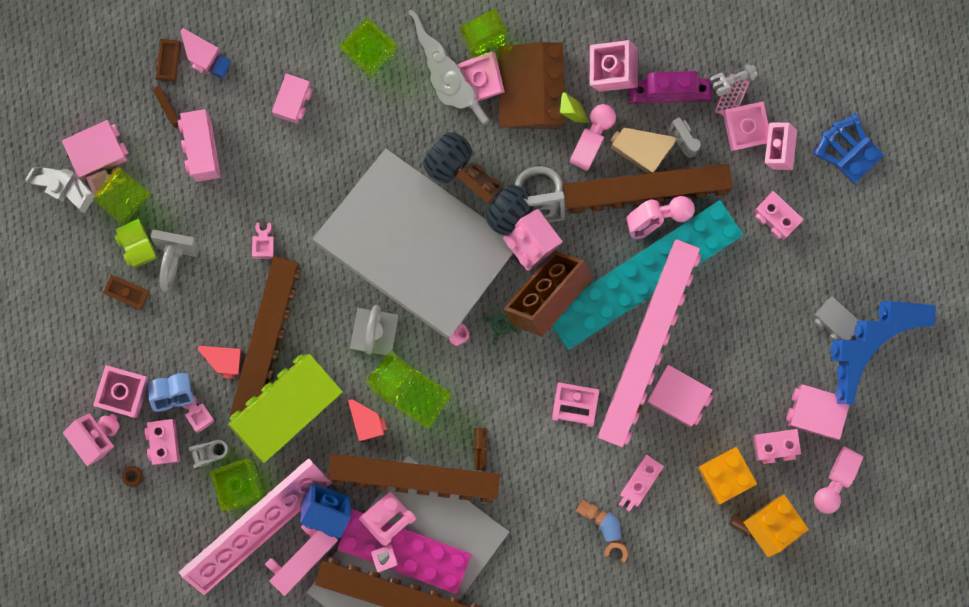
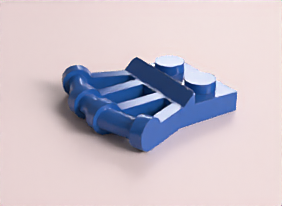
(858, 159)

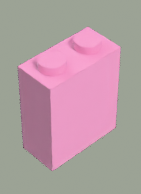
(95, 149)
(680, 396)
(817, 412)

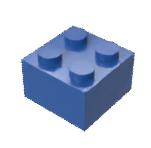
(325, 510)

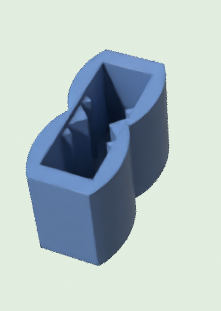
(170, 392)

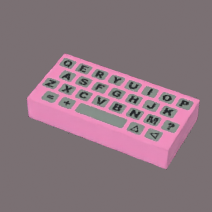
(733, 98)

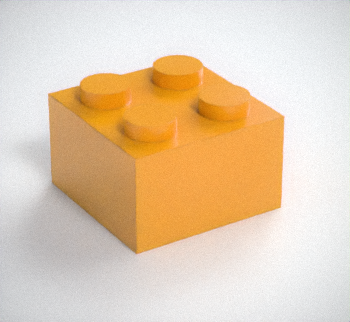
(727, 475)
(776, 526)

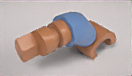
(608, 525)

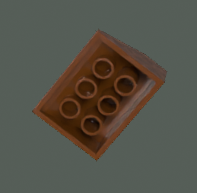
(532, 85)

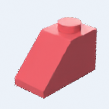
(224, 360)
(367, 422)

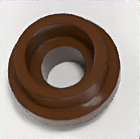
(126, 473)

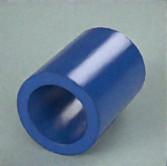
(220, 66)

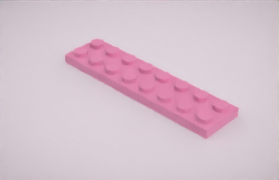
(252, 529)

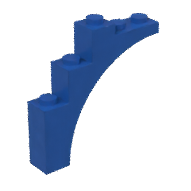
(870, 335)

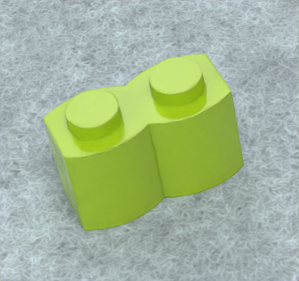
(136, 244)

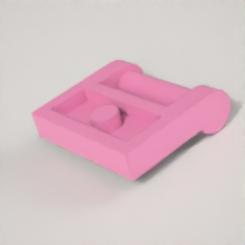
(575, 397)
(382, 513)

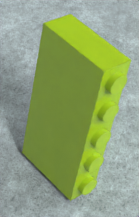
(284, 407)

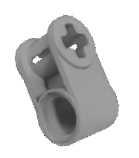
(206, 453)

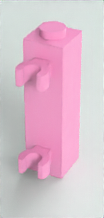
(302, 562)

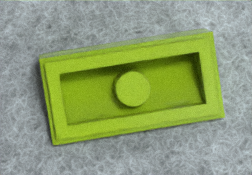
(573, 109)

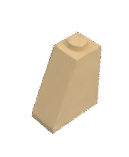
(642, 148)

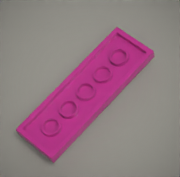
(416, 554)

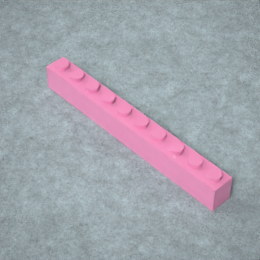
(648, 343)

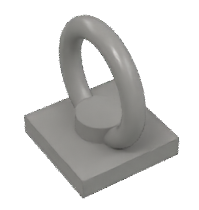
(550, 204)
(173, 248)
(374, 331)

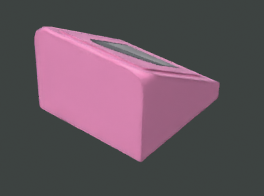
(384, 558)

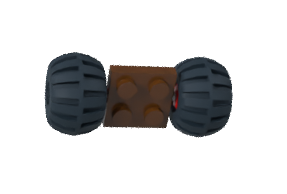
(448, 161)

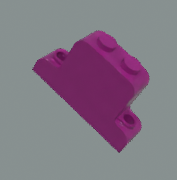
(671, 88)

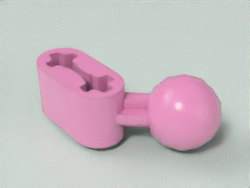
(602, 118)
(651, 215)
(842, 474)

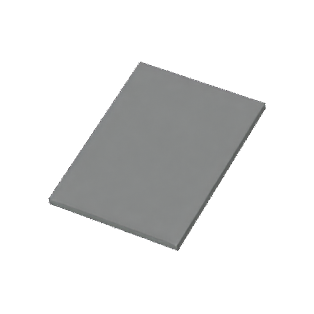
(415, 243)
(438, 518)

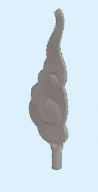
(447, 75)

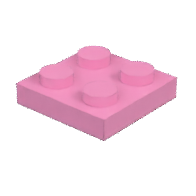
(483, 75)
(746, 125)

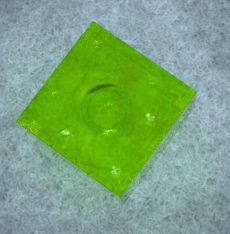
(483, 33)
(368, 48)
(120, 195)
(391, 377)
(423, 400)
(237, 485)

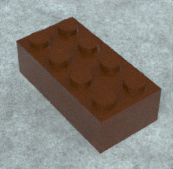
(548, 293)

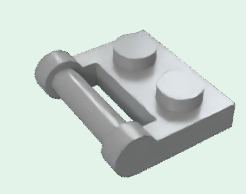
(680, 131)

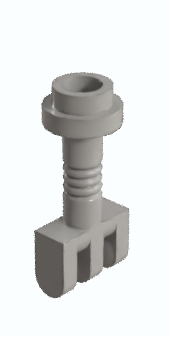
(723, 84)

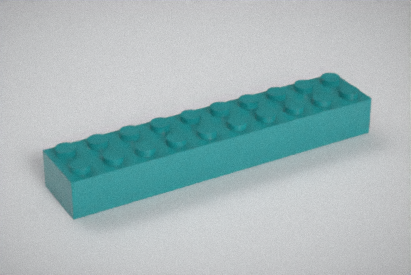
(638, 277)

